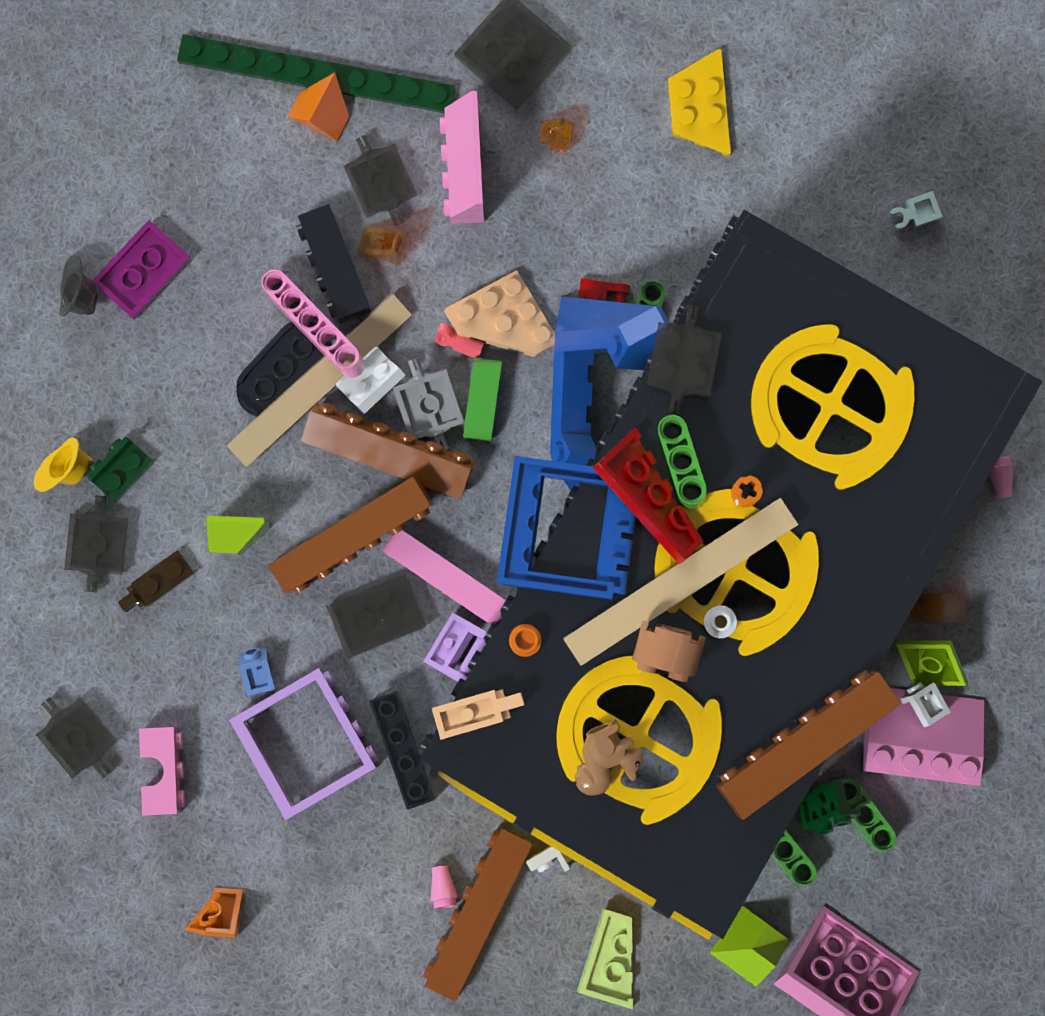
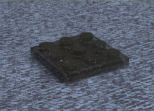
(513, 51)

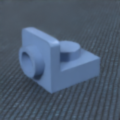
(256, 671)

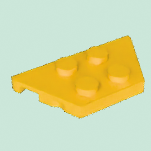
(700, 104)

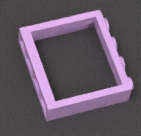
(265, 769)

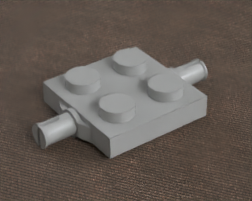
(428, 403)

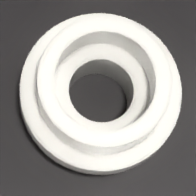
(712, 629)

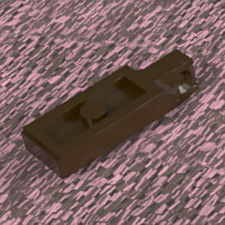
(157, 582)

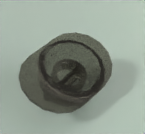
(77, 289)

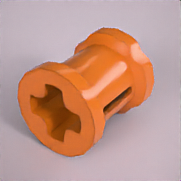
(743, 482)

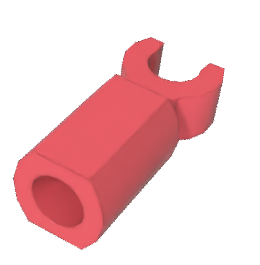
(448, 337)

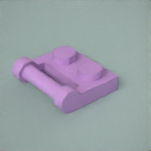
(451, 645)

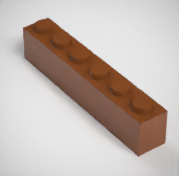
(387, 450)
(351, 534)
(807, 744)
(478, 914)

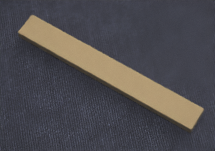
(315, 383)
(680, 581)

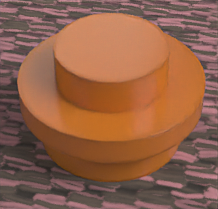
(525, 640)

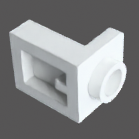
(926, 702)
(543, 859)

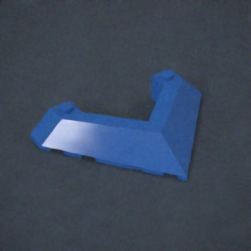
(581, 331)

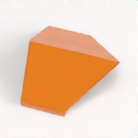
(322, 108)
(219, 915)

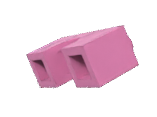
(164, 746)

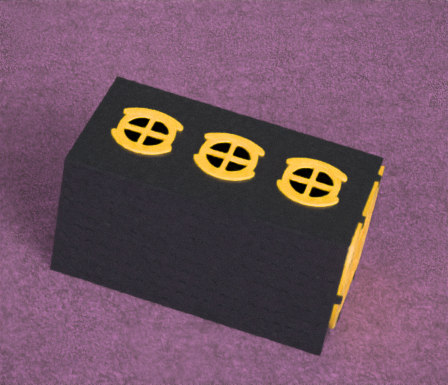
(855, 562)

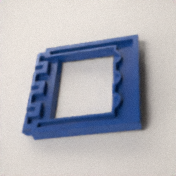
(522, 526)

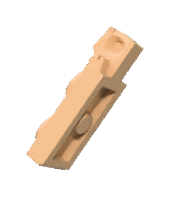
(475, 712)

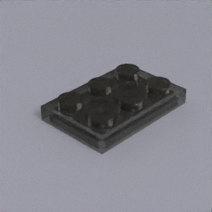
(376, 616)

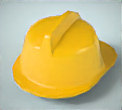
(63, 466)

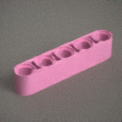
(319, 334)
(445, 577)

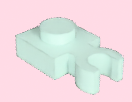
(919, 210)

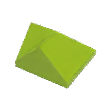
(234, 533)
(932, 662)
(750, 947)

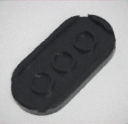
(276, 368)

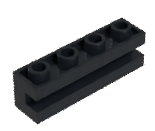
(334, 264)
(402, 750)

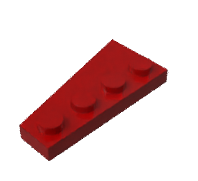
(638, 484)

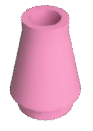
(1002, 477)
(442, 888)

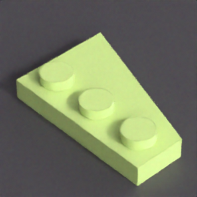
(608, 964)

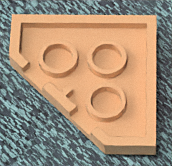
(503, 317)

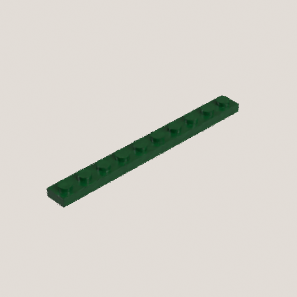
(308, 71)

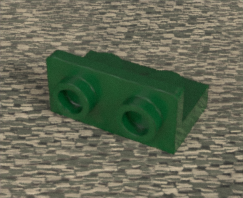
(119, 468)
(826, 808)

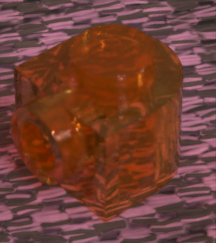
(557, 134)

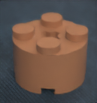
(668, 650)

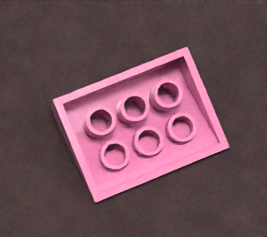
(463, 161)
(940, 752)
(844, 971)

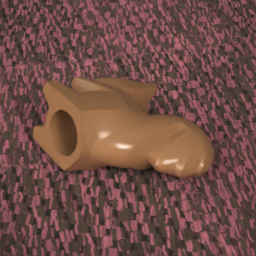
(604, 751)

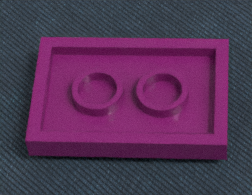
(141, 269)

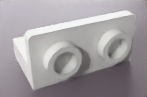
(373, 383)

